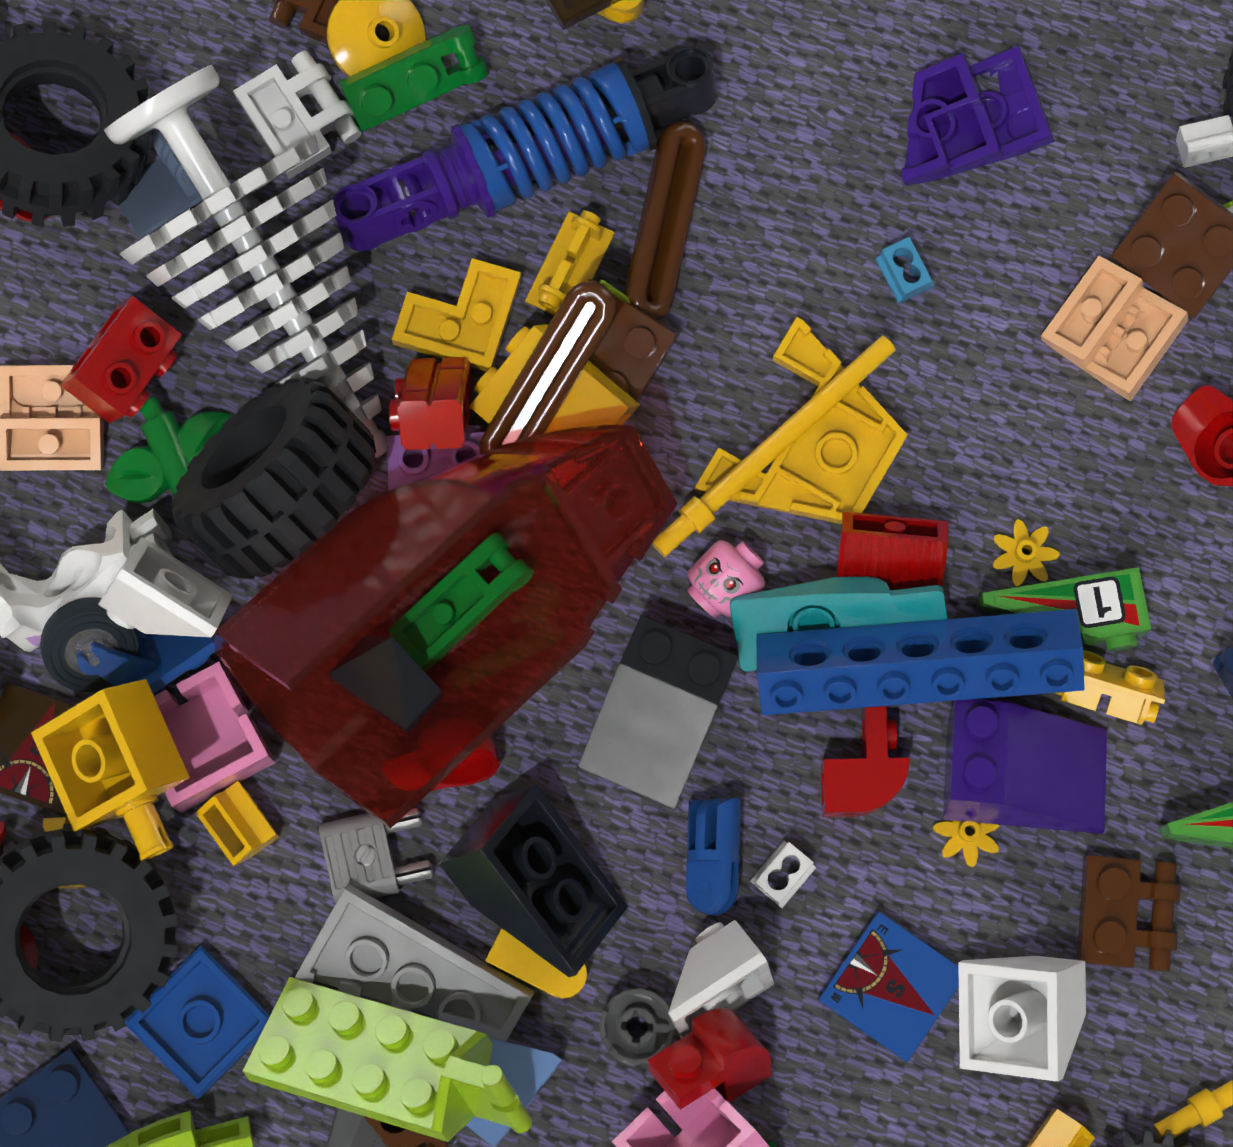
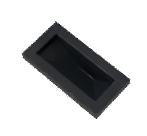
(387, 681)

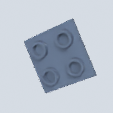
(161, 192)

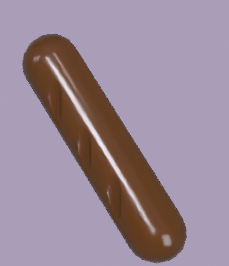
(665, 218)
(552, 366)

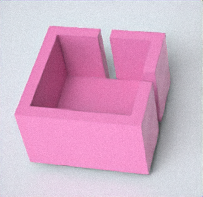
(211, 736)
(704, 1123)

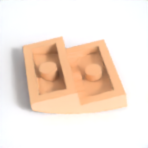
(1114, 327)
(45, 423)

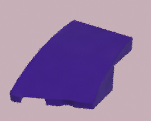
(959, 130)

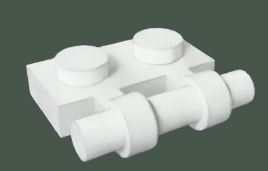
(282, 119)

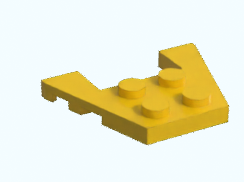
(835, 460)

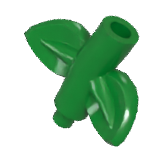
(151, 470)

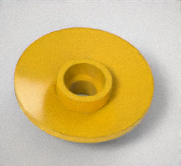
(353, 35)

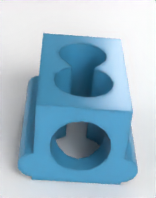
(894, 274)

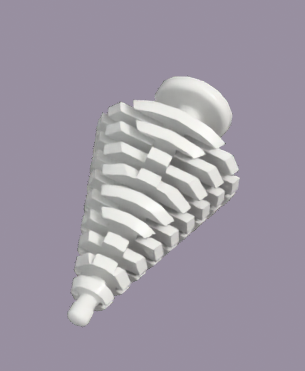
(222, 200)

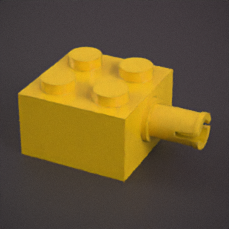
(113, 762)

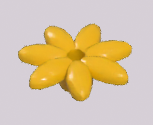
(1018, 559)
(968, 844)

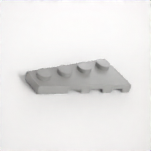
(410, 968)

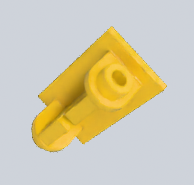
(570, 260)
(1133, 690)

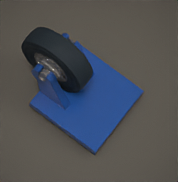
(94, 653)

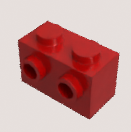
(122, 361)

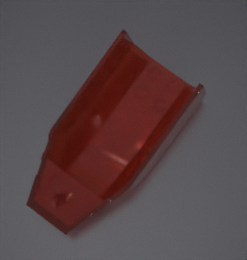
(566, 504)

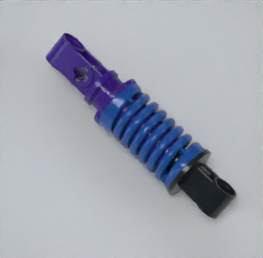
(528, 144)

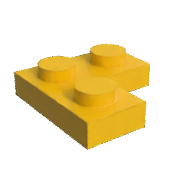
(465, 330)

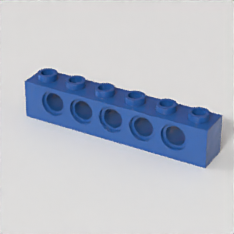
(920, 662)

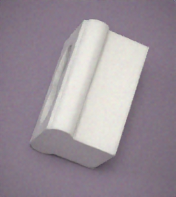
(1205, 141)
(794, 880)

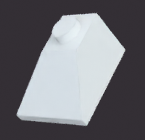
(164, 595)
(718, 974)
(1020, 1014)

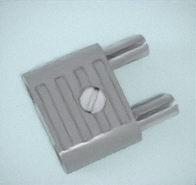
(361, 855)

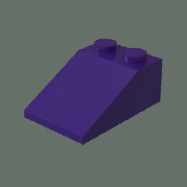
(1023, 768)

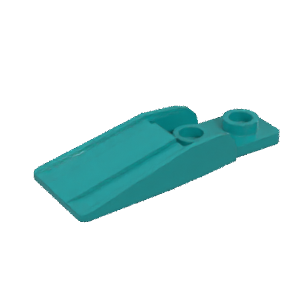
(828, 605)

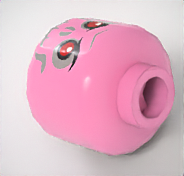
(724, 574)

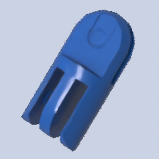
(713, 854)

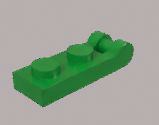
(413, 77)
(460, 602)

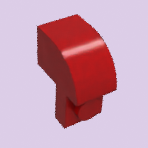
(868, 782)
(714, 1055)

